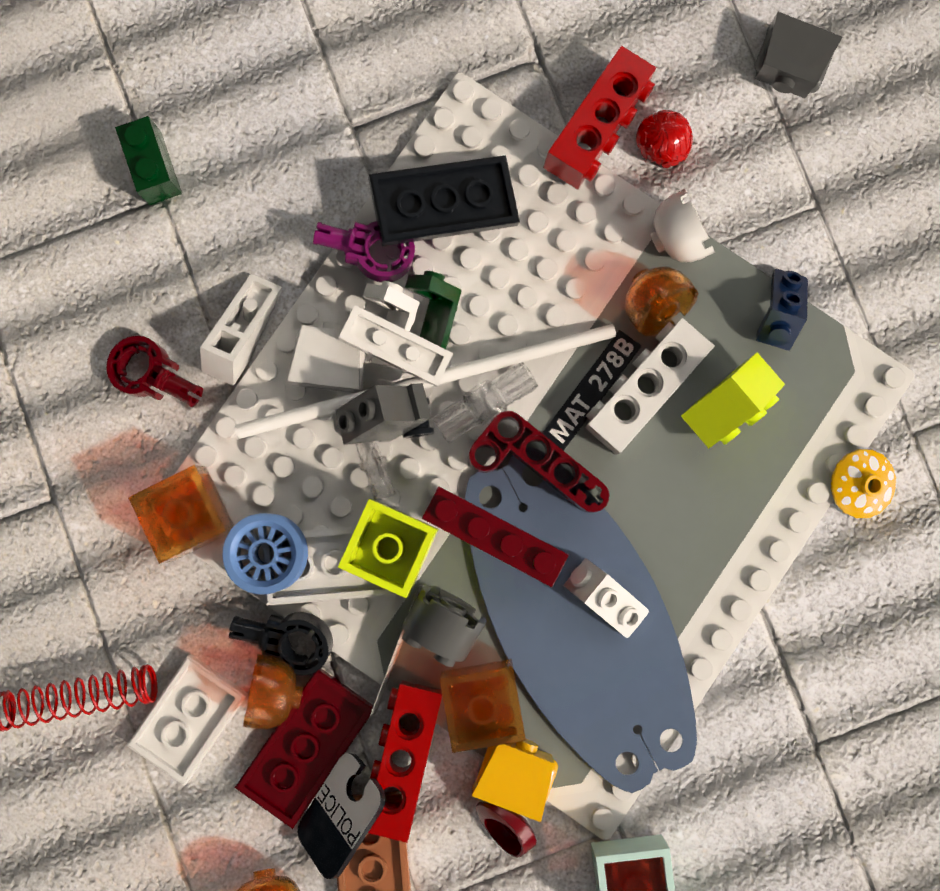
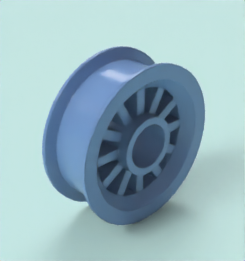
(235, 541)

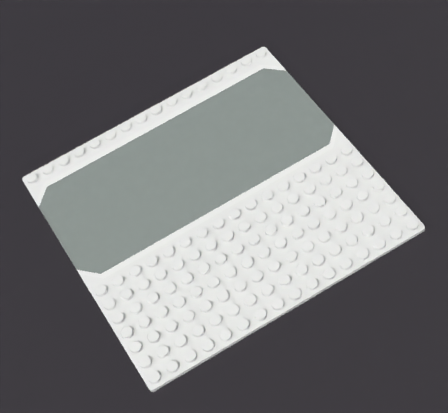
(704, 520)

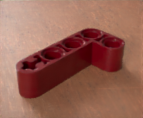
(543, 468)

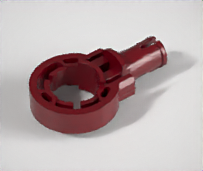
(154, 376)

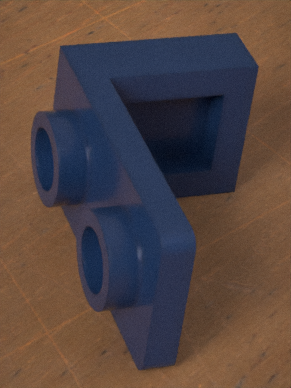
(786, 310)

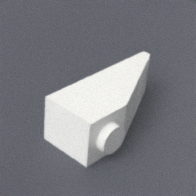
(239, 330)

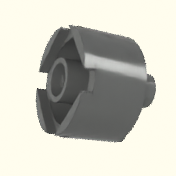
(442, 626)

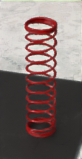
(11, 702)

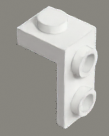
(400, 307)
(606, 597)

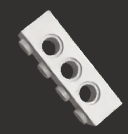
(689, 349)

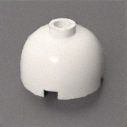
(680, 230)

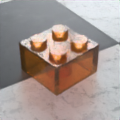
(181, 513)
(482, 706)

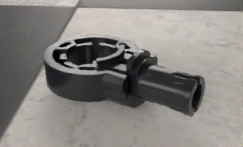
(275, 642)

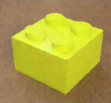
(388, 548)

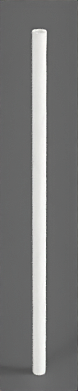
(451, 374)

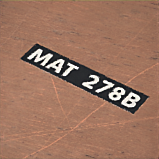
(591, 389)

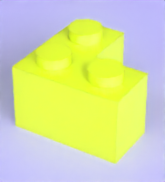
(735, 400)

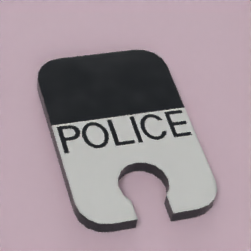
(338, 822)

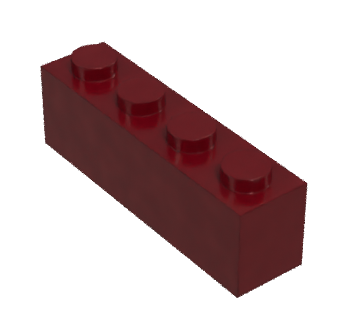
(495, 536)

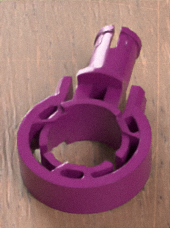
(356, 248)

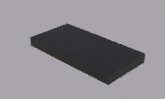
(443, 200)

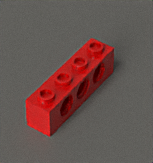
(624, 74)
(424, 702)

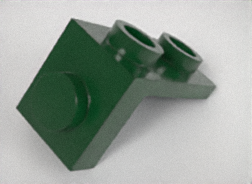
(441, 307)

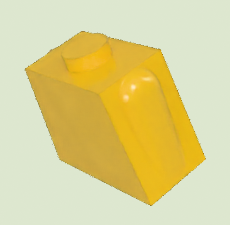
(516, 778)

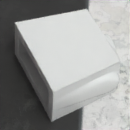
(326, 361)

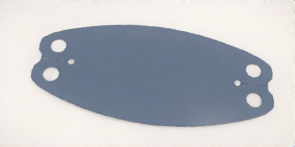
(566, 655)

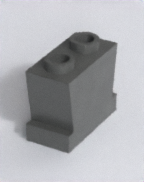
(383, 413)

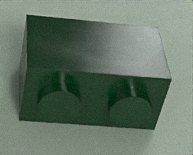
(148, 160)

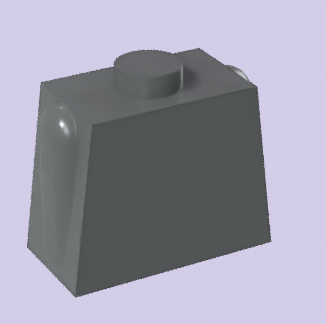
(795, 55)

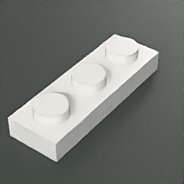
(395, 346)

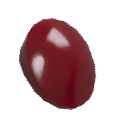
(507, 829)

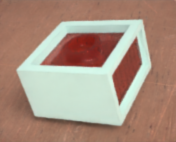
(633, 864)

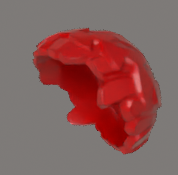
(665, 138)

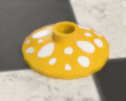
(851, 483)

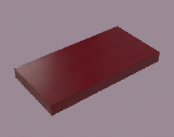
(305, 748)

